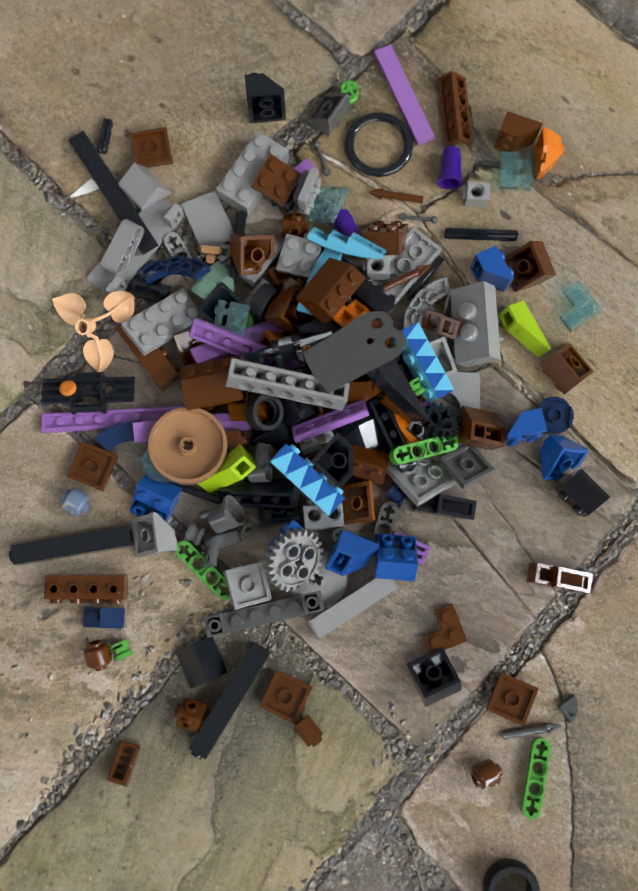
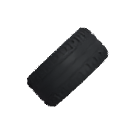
(507, 866)

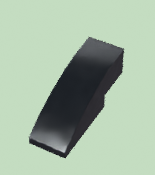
(448, 506)

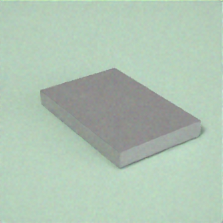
(208, 220)

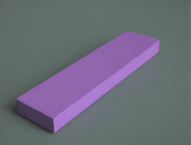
(330, 421)

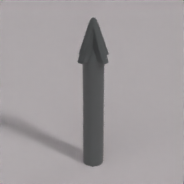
(546, 728)

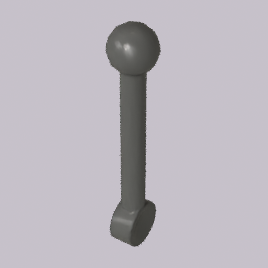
(327, 172)
(403, 217)

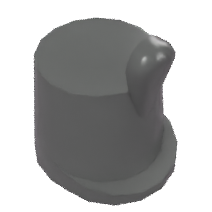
(225, 515)

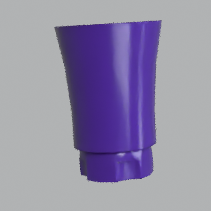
(450, 169)
(345, 223)

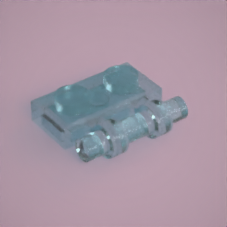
(509, 171)
(332, 204)
(237, 316)

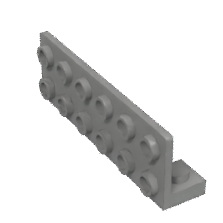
(159, 219)

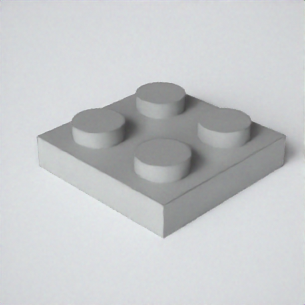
(298, 256)
(247, 585)

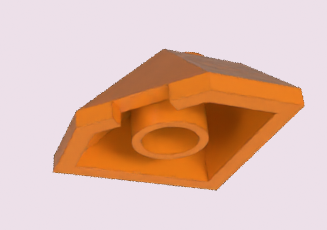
(547, 151)

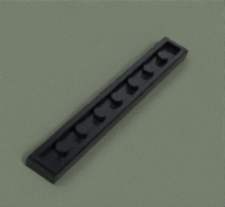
(110, 188)

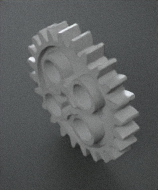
(294, 559)

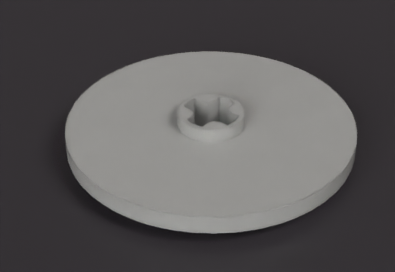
(331, 586)

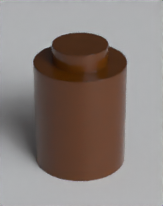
(308, 731)

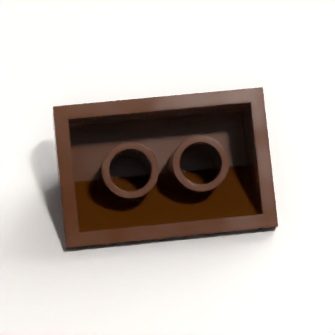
(330, 289)
(206, 384)

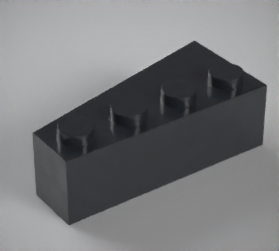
(372, 295)

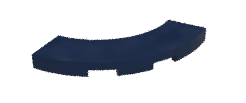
(174, 265)
(116, 435)

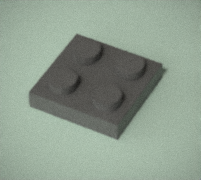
(466, 466)

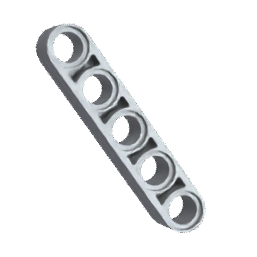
(351, 606)

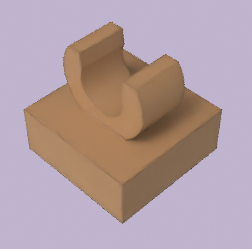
(211, 252)

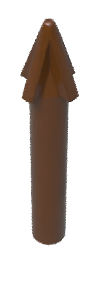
(380, 193)
(419, 271)

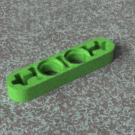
(424, 450)
(202, 572)
(539, 778)

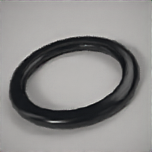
(379, 172)

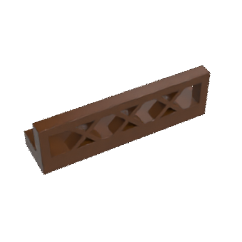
(453, 109)

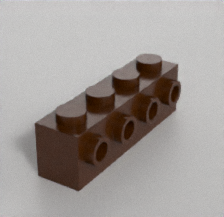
(86, 587)

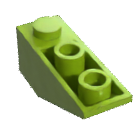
(522, 326)
(234, 468)

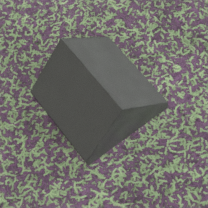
(329, 112)

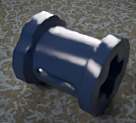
(396, 495)

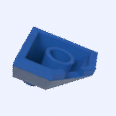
(559, 455)

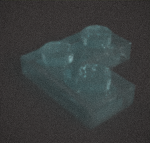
(583, 306)

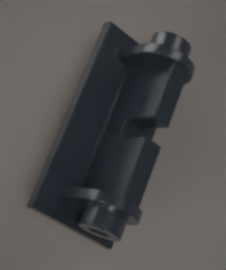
(153, 291)

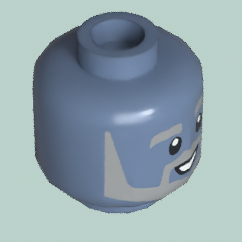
(75, 501)

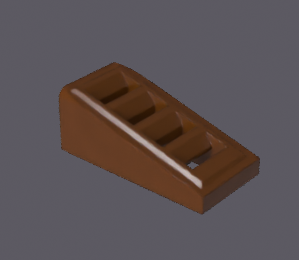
(114, 768)

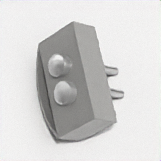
(479, 332)

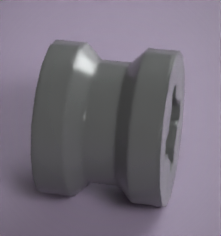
(195, 534)

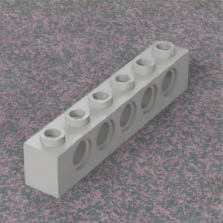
(284, 384)

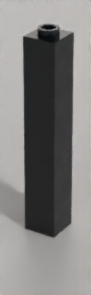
(71, 546)
(229, 701)

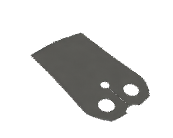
(347, 353)

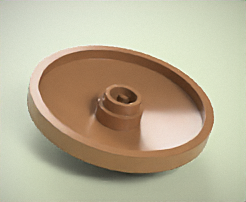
(187, 445)

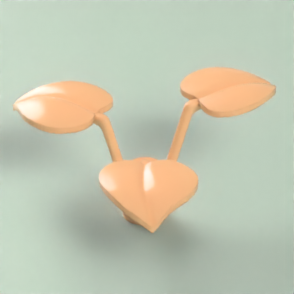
(71, 308)

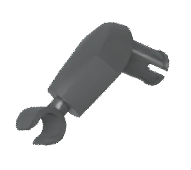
(223, 540)

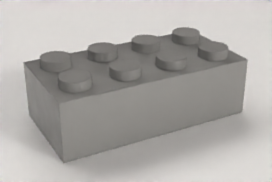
(236, 185)

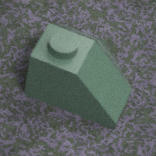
(211, 281)

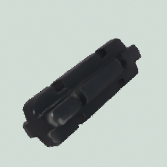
(105, 136)

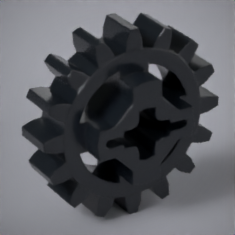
(441, 421)

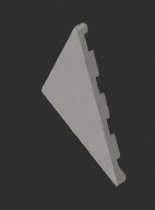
(422, 481)

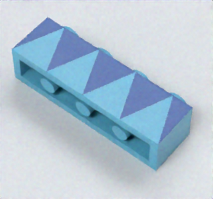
(424, 364)
(310, 482)

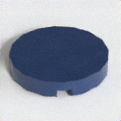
(557, 414)

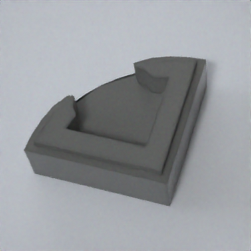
(569, 708)

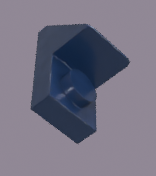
(104, 617)

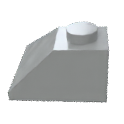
(152, 536)

